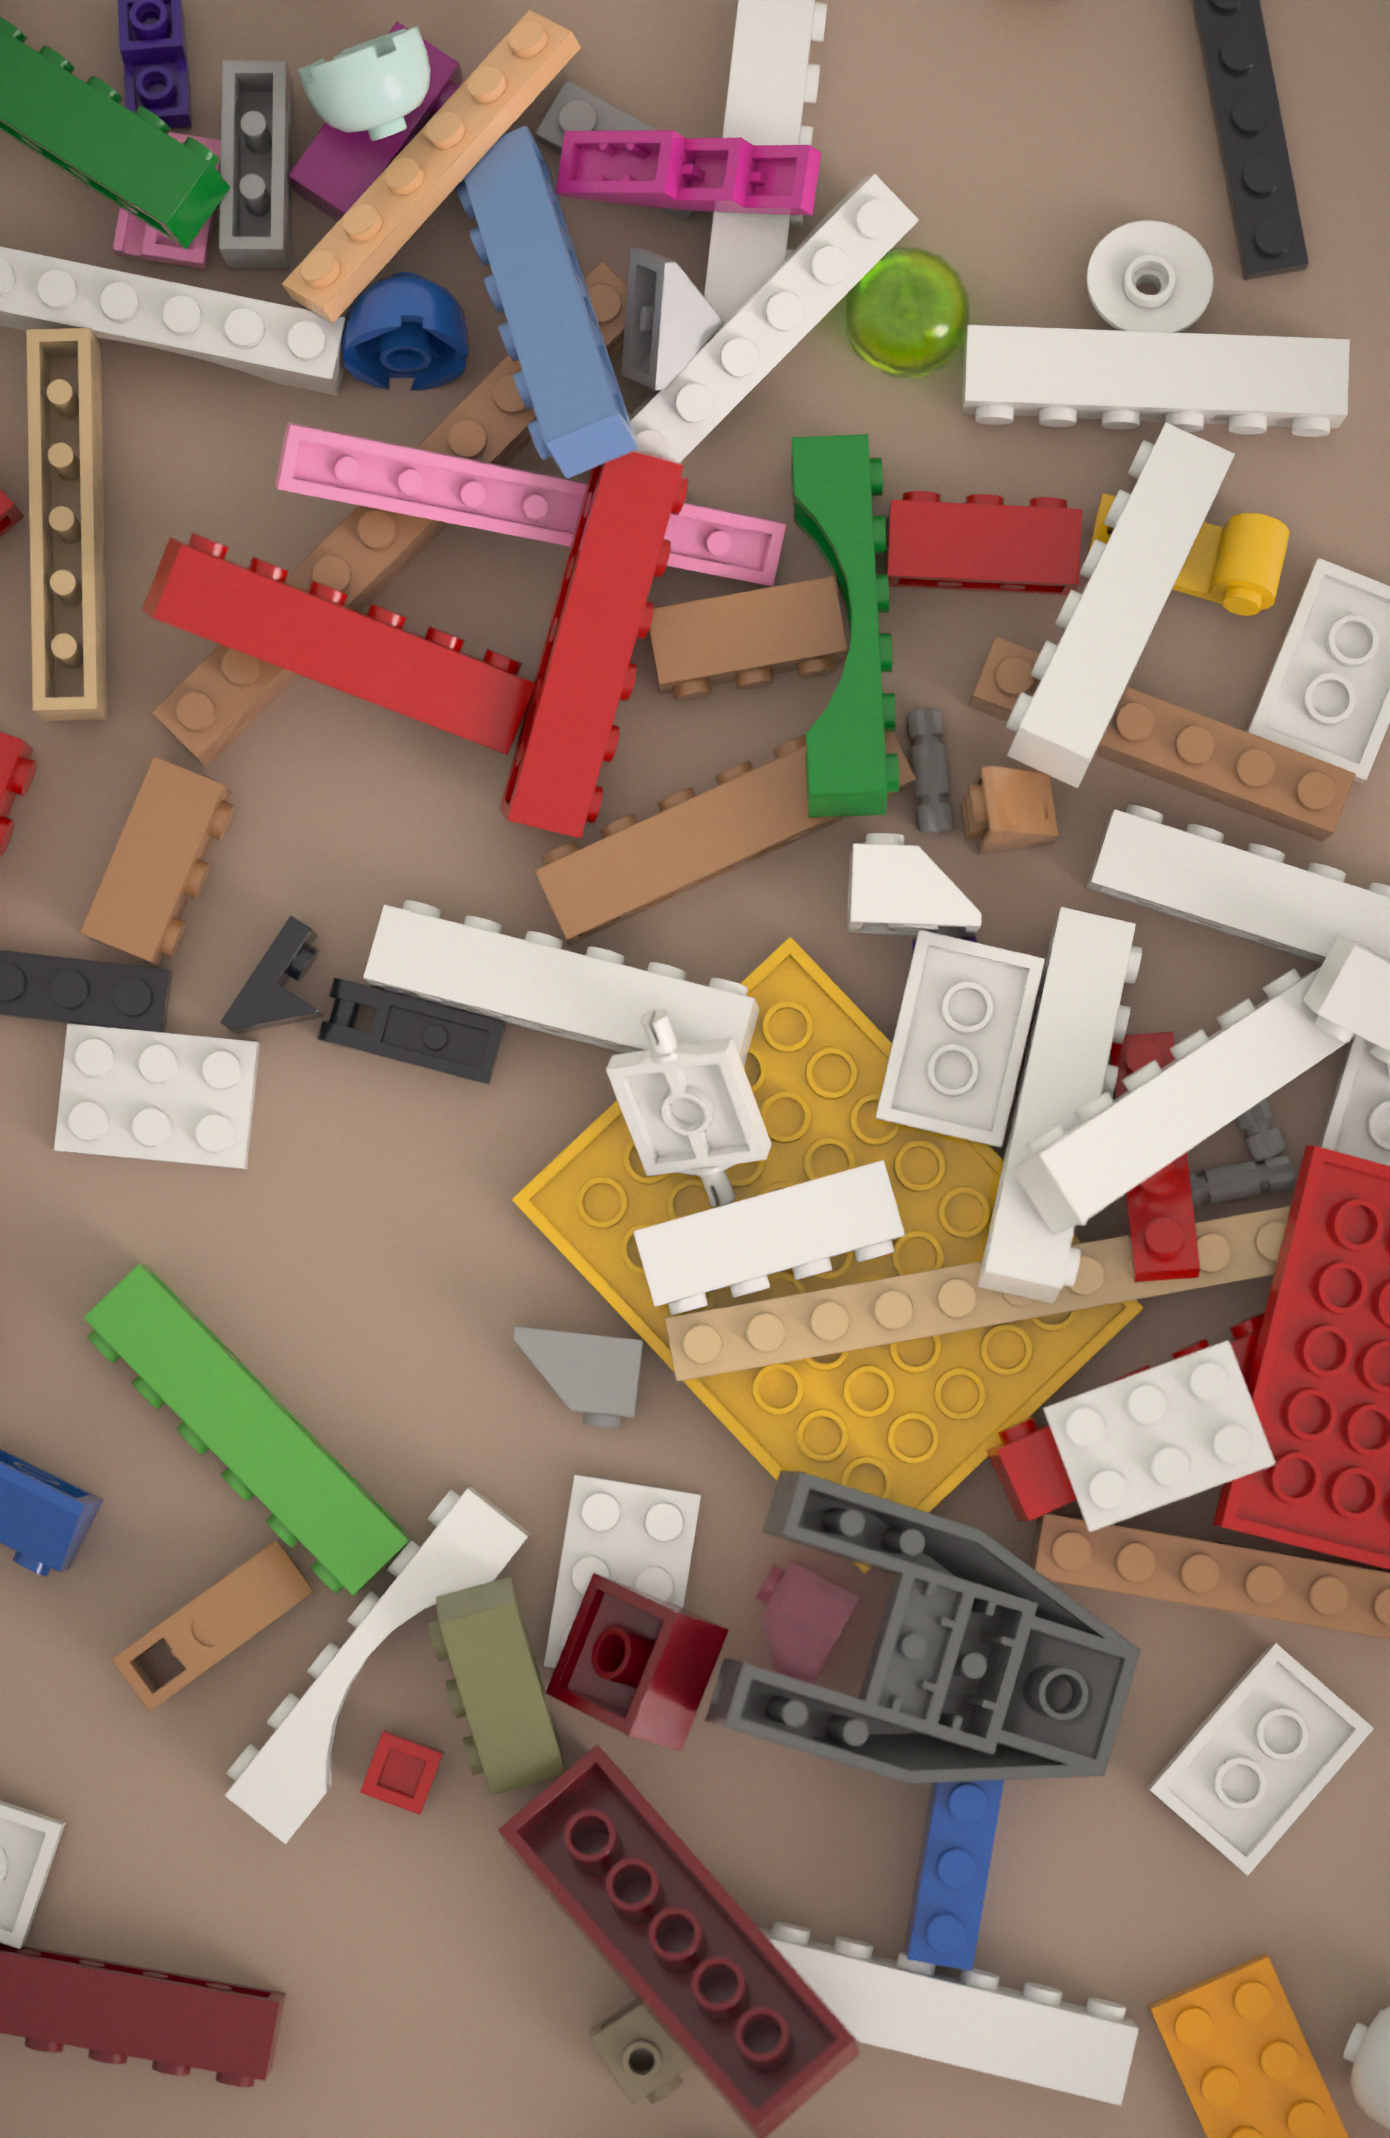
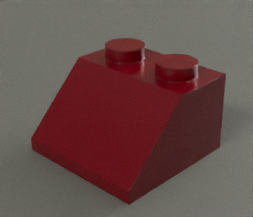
(637, 1662)

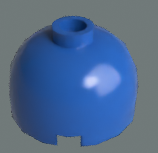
(405, 331)

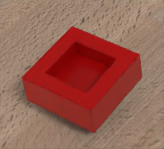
(402, 1772)

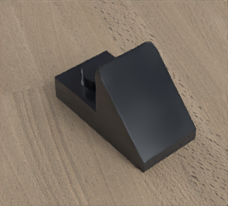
(263, 998)

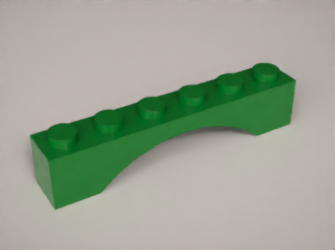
(847, 743)

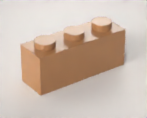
(748, 638)
(158, 862)

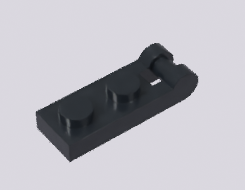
(414, 1031)

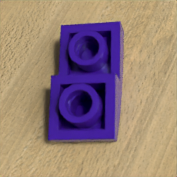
(155, 59)

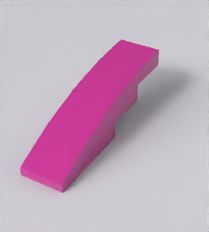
(688, 173)

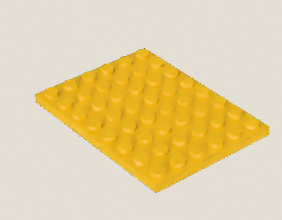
(875, 1418)

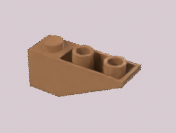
(1009, 810)
(212, 1625)

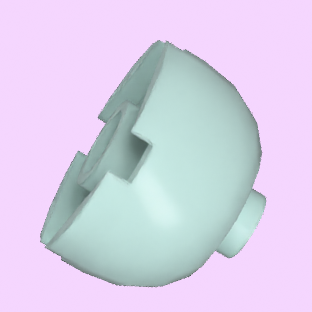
(370, 84)

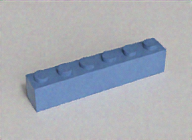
(546, 307)

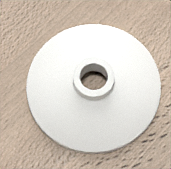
(1152, 255)

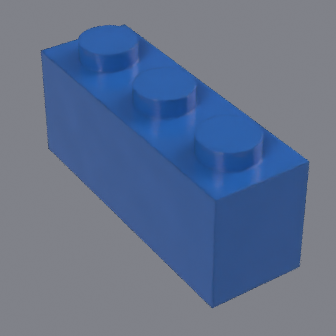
(953, 1872)

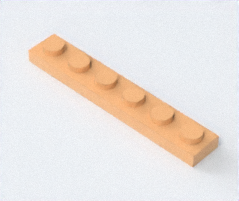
(431, 166)

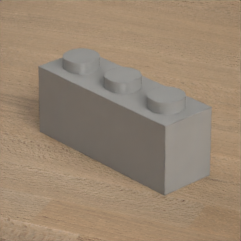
(256, 164)

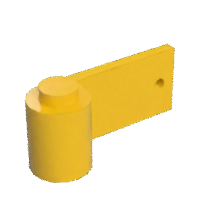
(1226, 564)

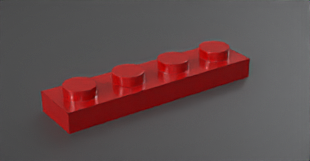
(1162, 1205)

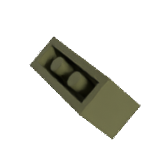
(497, 1686)

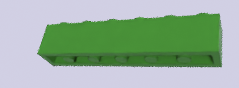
(247, 1429)

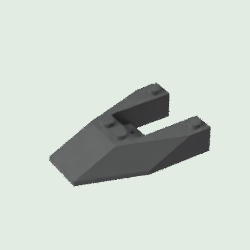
(972, 1663)

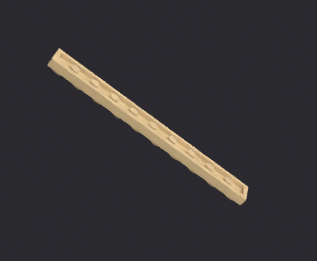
(949, 1301)

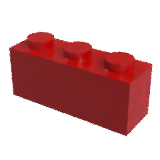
(983, 544)

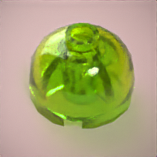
(908, 313)

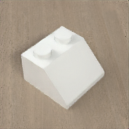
(902, 890)

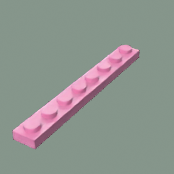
(507, 500)

